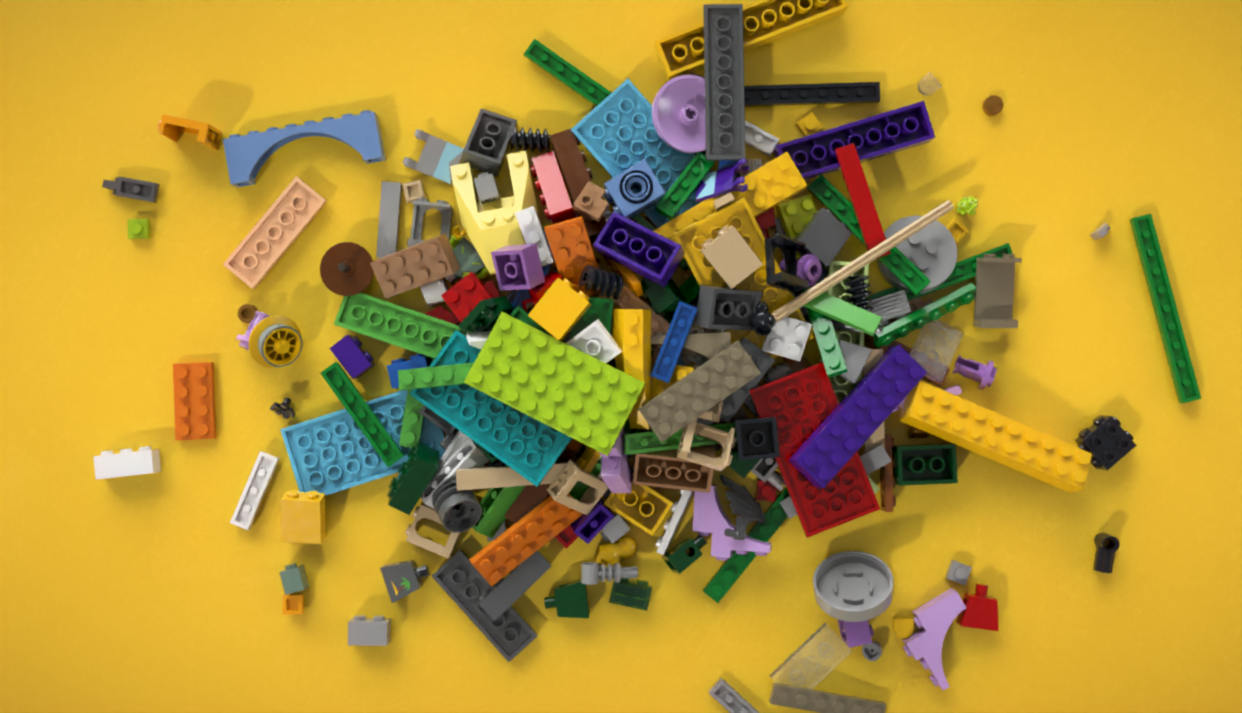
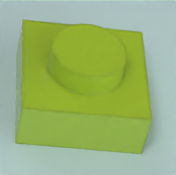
(138, 229)

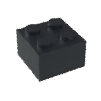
(756, 438)

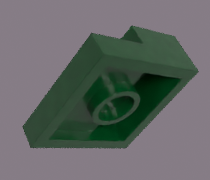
(486, 314)

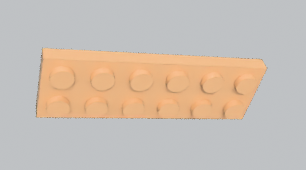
(275, 232)

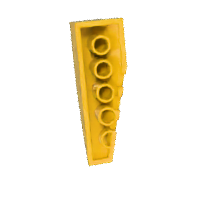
(633, 336)

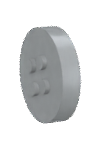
(929, 249)
(853, 586)

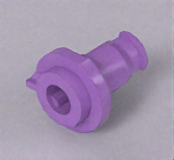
(807, 268)
(976, 371)

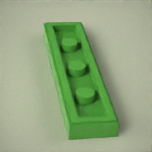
(845, 313)

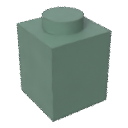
(294, 578)

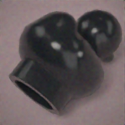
(762, 320)

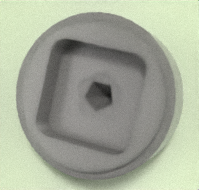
(872, 651)

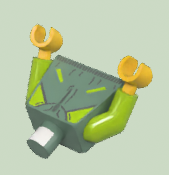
(466, 256)

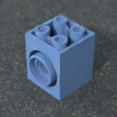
(629, 203)

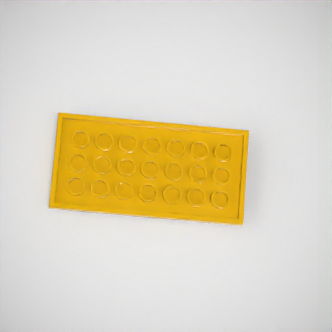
(741, 217)

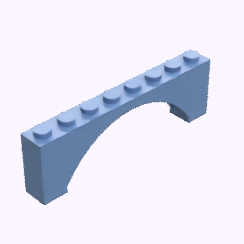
(249, 152)

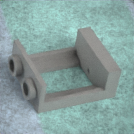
(420, 208)

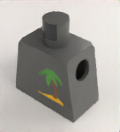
(403, 578)

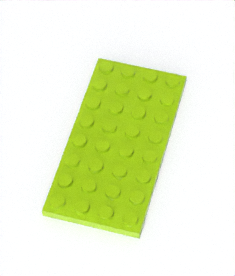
(554, 383)

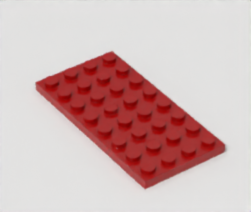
(800, 406)

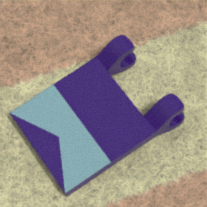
(722, 182)

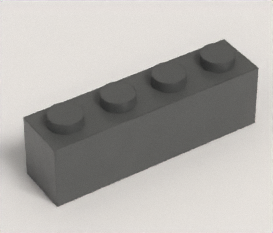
(513, 585)

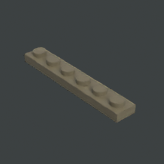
(822, 701)

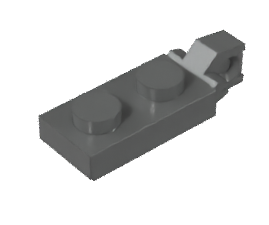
(133, 189)

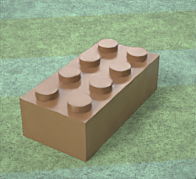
(415, 265)
(668, 471)

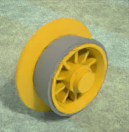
(275, 341)

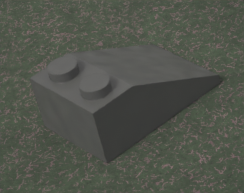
(488, 142)
(726, 307)

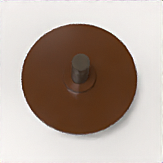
(346, 269)

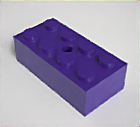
(639, 249)

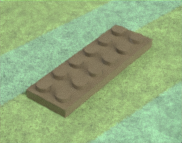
(699, 391)

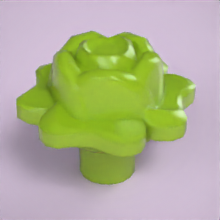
(967, 205)

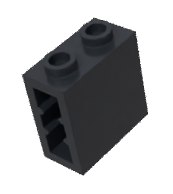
(1105, 442)

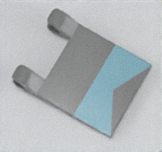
(435, 157)

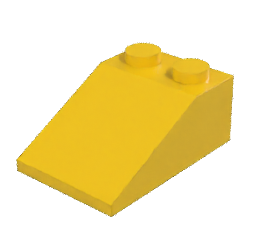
(641, 507)

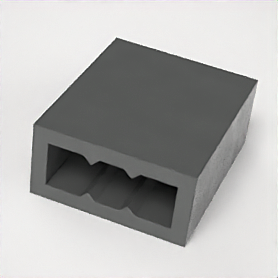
(823, 236)

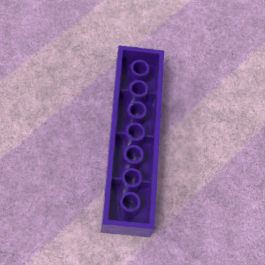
(872, 138)
(857, 416)

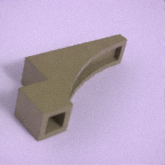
(701, 342)

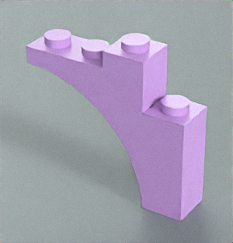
(616, 469)
(710, 518)
(927, 642)

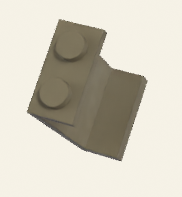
(995, 291)

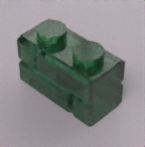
(631, 593)

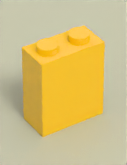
(560, 309)
(303, 517)

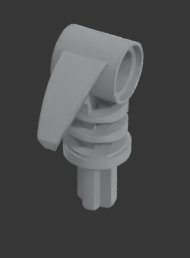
(592, 573)

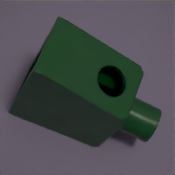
(677, 557)
(569, 600)

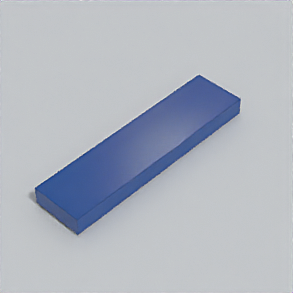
(674, 342)

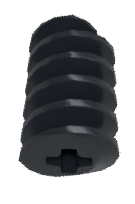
(530, 139)
(601, 281)
(858, 291)

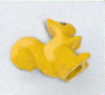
(612, 553)

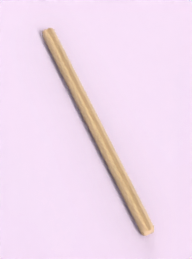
(862, 261)

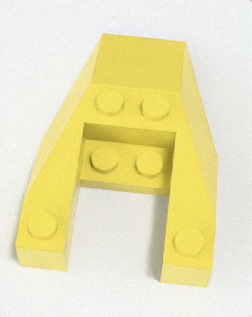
(494, 222)

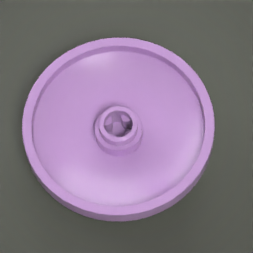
(680, 113)

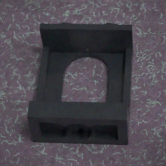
(789, 280)

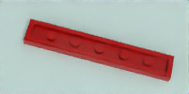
(860, 196)

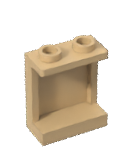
(730, 256)

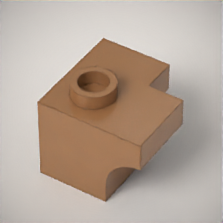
(591, 203)

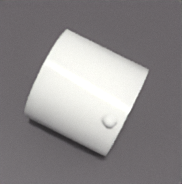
(433, 291)

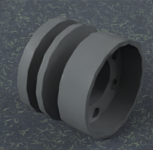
(455, 508)

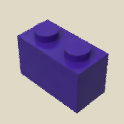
(352, 356)
(590, 525)

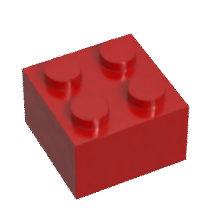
(466, 295)

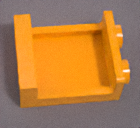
(207, 134)

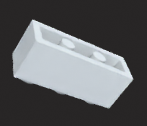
(127, 463)

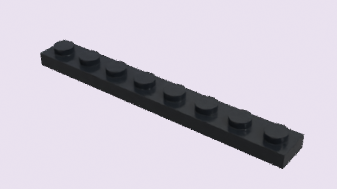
(812, 94)

